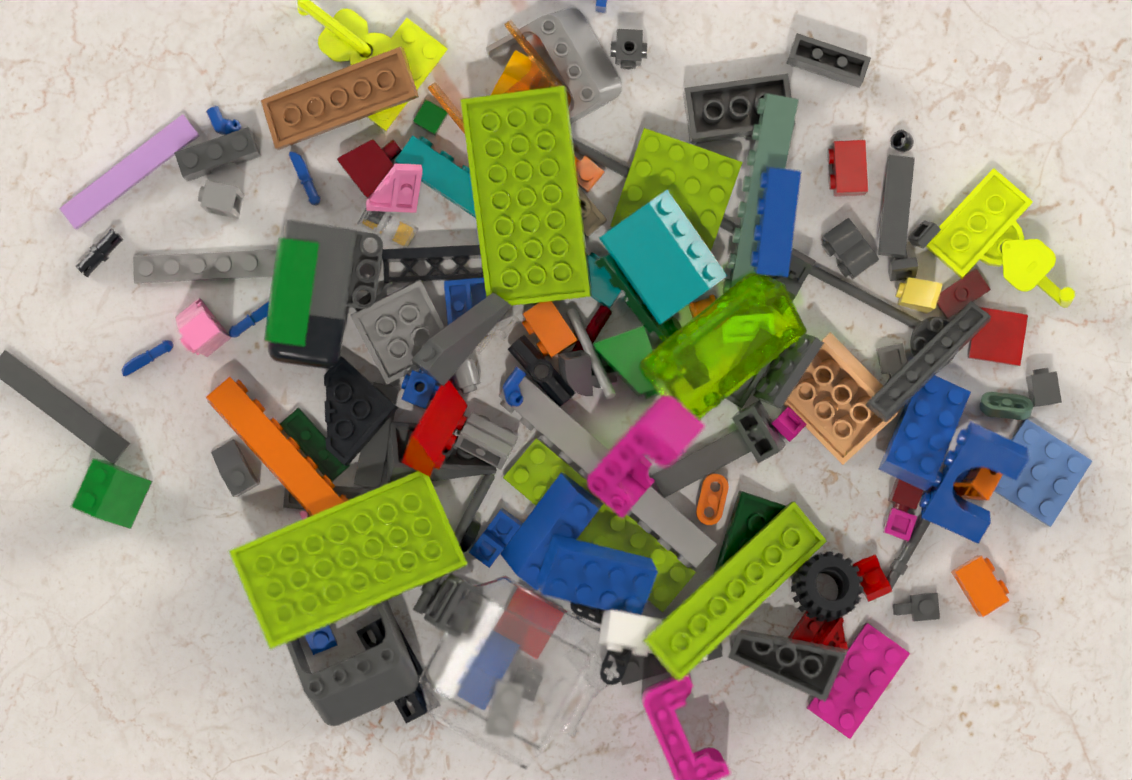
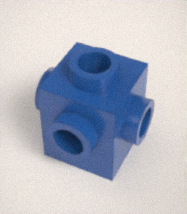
(412, 396)

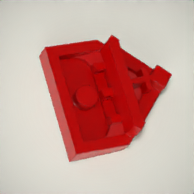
(818, 632)

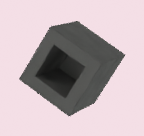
(1043, 387)

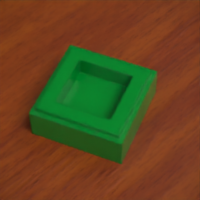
(430, 117)

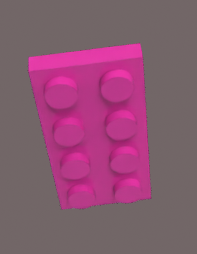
(860, 681)

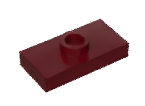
(961, 293)

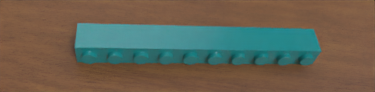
(456, 186)

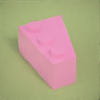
(200, 329)

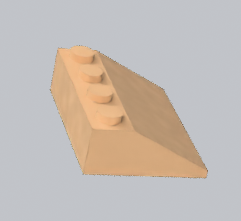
(834, 400)

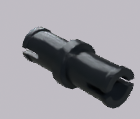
(99, 253)

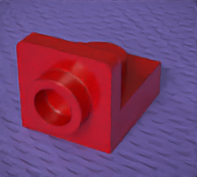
(874, 579)

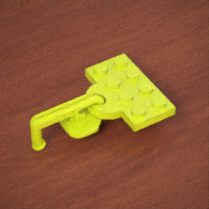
(348, 40)
(983, 225)

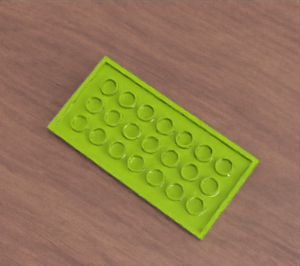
(526, 196)
(347, 558)

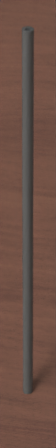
(730, 226)

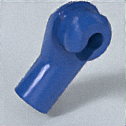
(222, 125)
(511, 388)

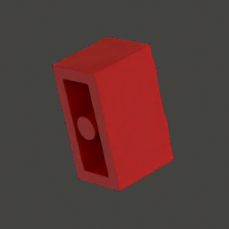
(849, 168)

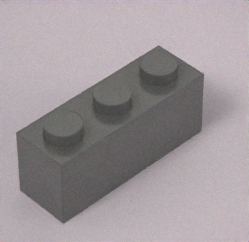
(828, 60)

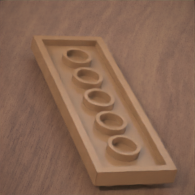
(339, 98)

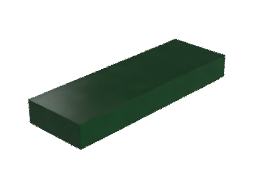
(312, 443)

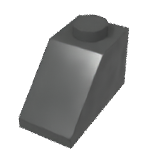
(234, 469)

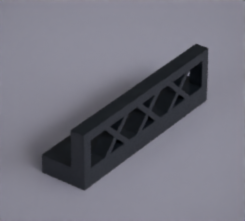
(430, 253)
(417, 697)

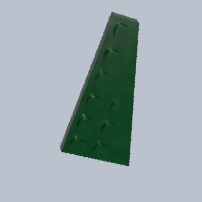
(635, 303)

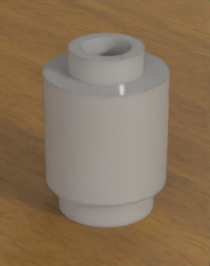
(466, 377)

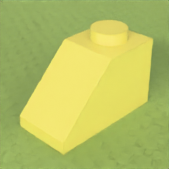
(918, 294)

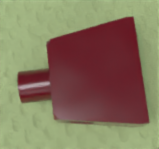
(369, 164)

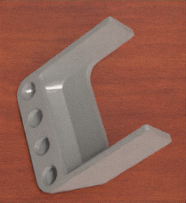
(575, 56)

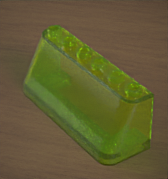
(725, 344)

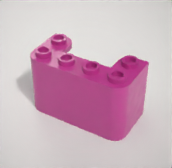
(661, 435)
(660, 705)

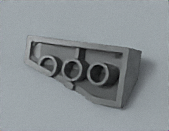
(456, 464)

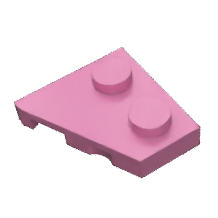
(397, 190)

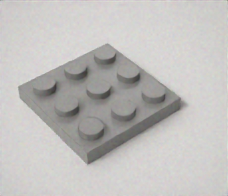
(398, 329)

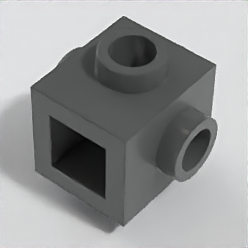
(632, 40)

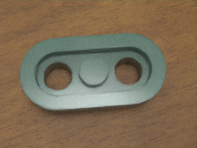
(1006, 405)

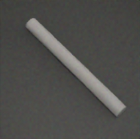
(590, 350)

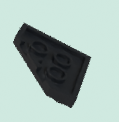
(352, 410)

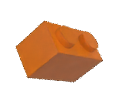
(549, 328)
(980, 585)

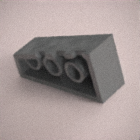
(791, 661)

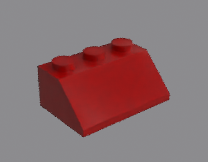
(436, 430)

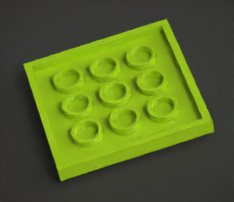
(692, 175)

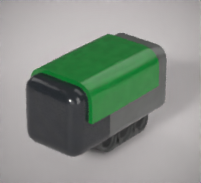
(312, 287)

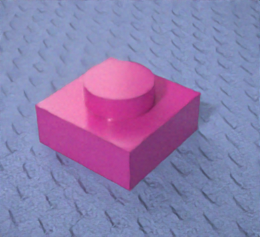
(789, 424)
(900, 524)

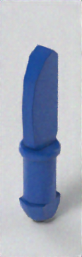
(304, 175)
(249, 321)
(145, 358)

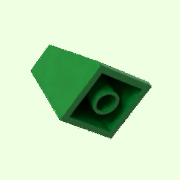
(624, 356)
(111, 493)

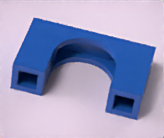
(974, 449)

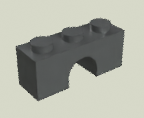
(206, 156)

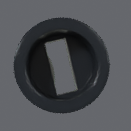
(902, 141)

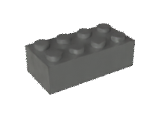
(729, 108)

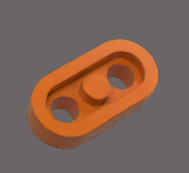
(712, 499)

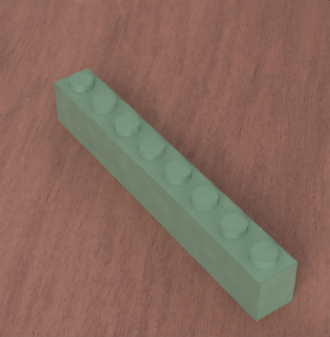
(770, 150)

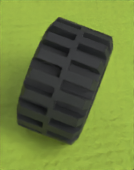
(846, 581)

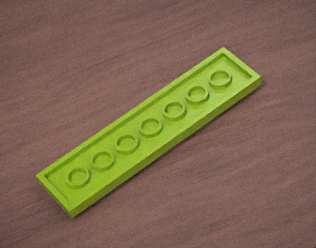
(537, 472)
(734, 591)

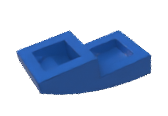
(495, 537)

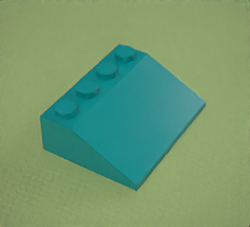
(663, 257)

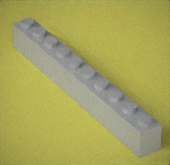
(587, 452)

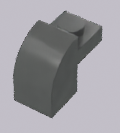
(799, 269)
(578, 374)

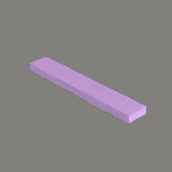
(129, 172)

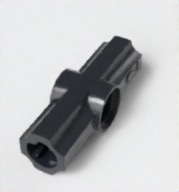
(529, 358)

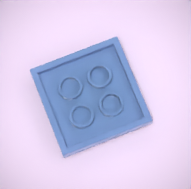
(1047, 477)

